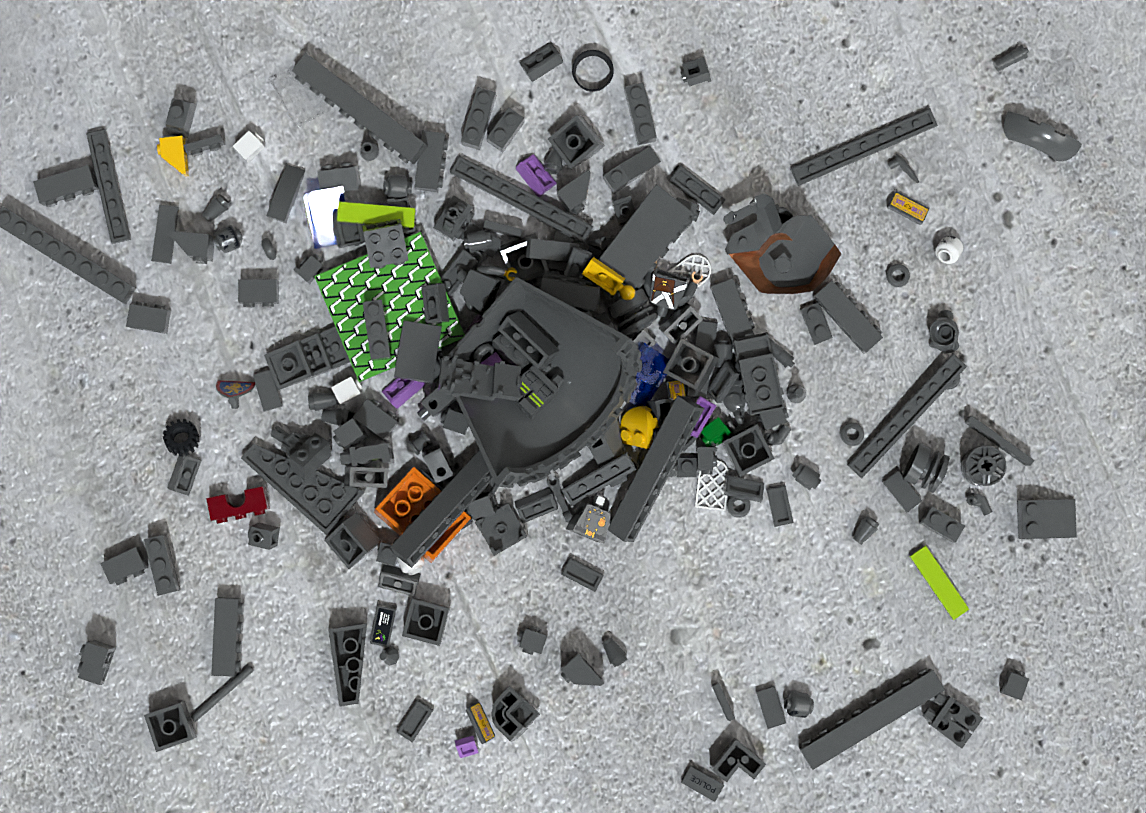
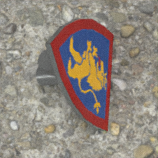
(233, 390)

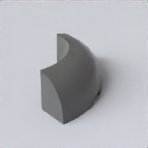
(1040, 136)

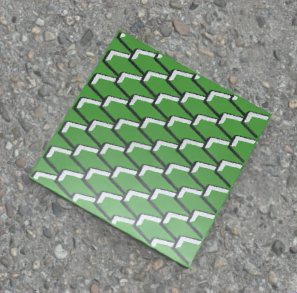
(401, 292)

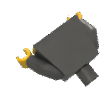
(482, 286)

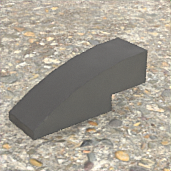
(285, 193)

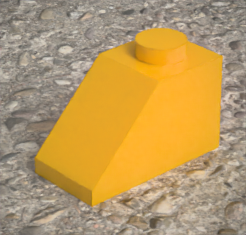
(174, 153)

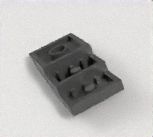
(307, 358)

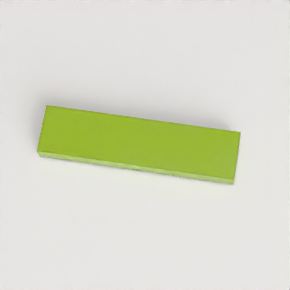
(372, 214)
(939, 582)

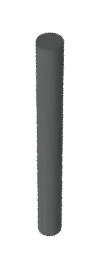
(222, 693)

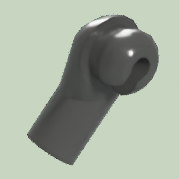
(980, 501)

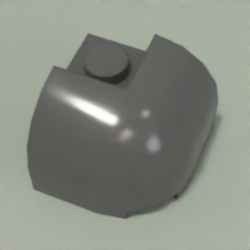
(512, 714)

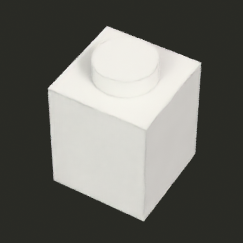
(249, 146)
(347, 390)

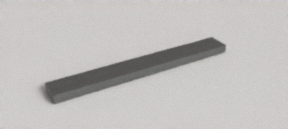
(864, 147)
(521, 199)
(907, 415)

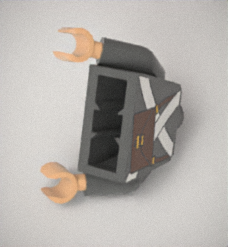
(669, 290)

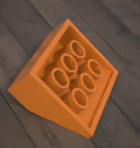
(405, 504)

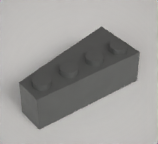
(347, 656)

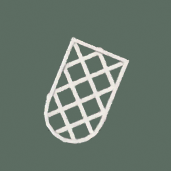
(692, 265)
(712, 493)

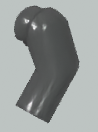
(777, 438)

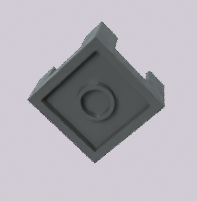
(501, 529)

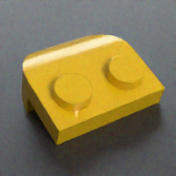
(638, 427)

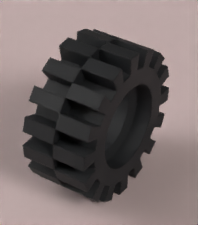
(184, 447)

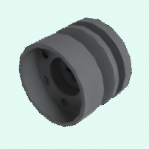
(633, 313)
(976, 457)
(927, 468)

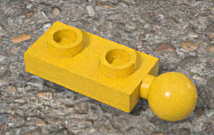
(608, 279)

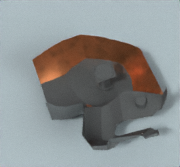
(778, 255)

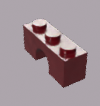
(255, 502)

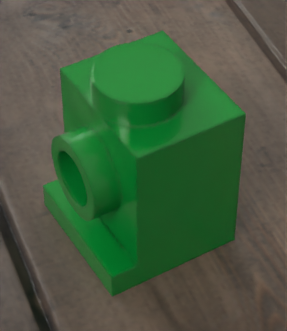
(715, 433)

